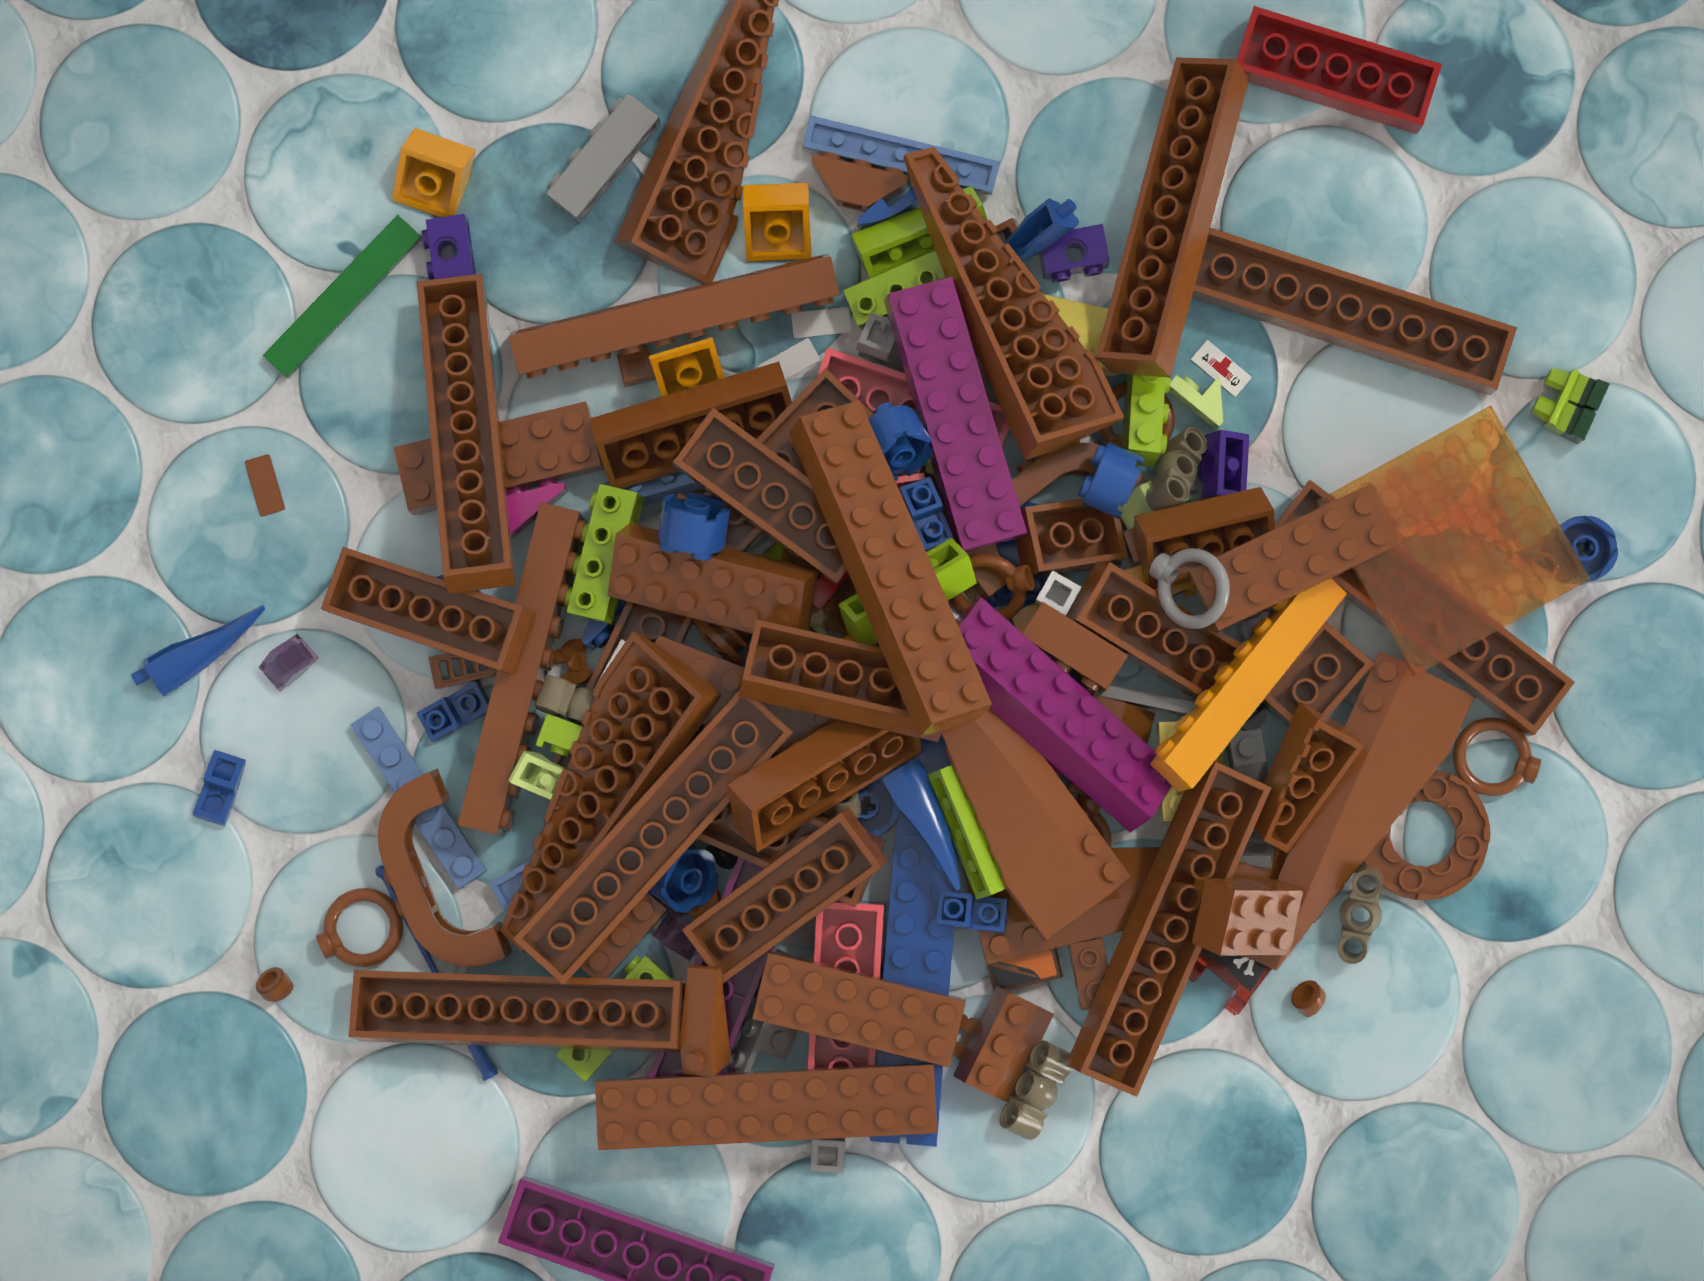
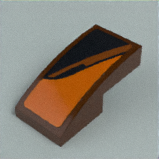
(1025, 970)

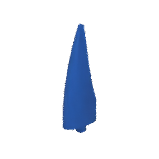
(1043, 228)
(185, 659)
(918, 802)

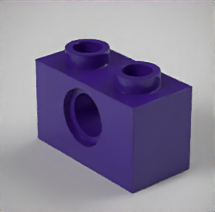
(449, 231)
(1089, 241)
(1223, 464)

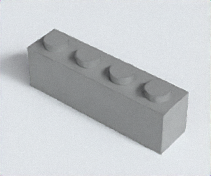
(603, 157)

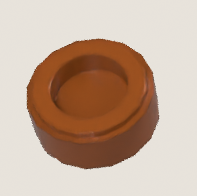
(274, 985)
(1308, 998)

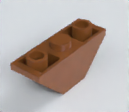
(857, 183)

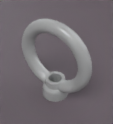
(1167, 569)

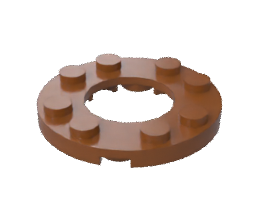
(1465, 856)

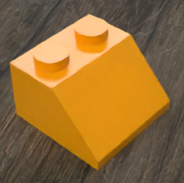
(432, 173)
(777, 221)
(686, 366)

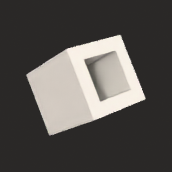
(1058, 593)

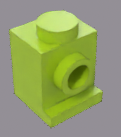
(559, 734)

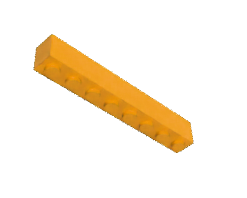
(1243, 684)

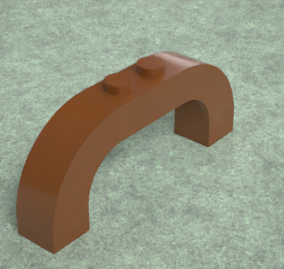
(1031, 480)
(411, 886)

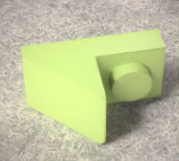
(1205, 406)
(536, 774)

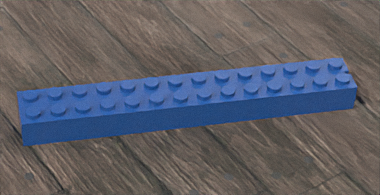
(915, 946)

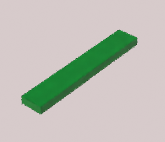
(342, 296)

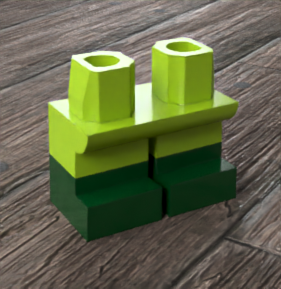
(1574, 405)

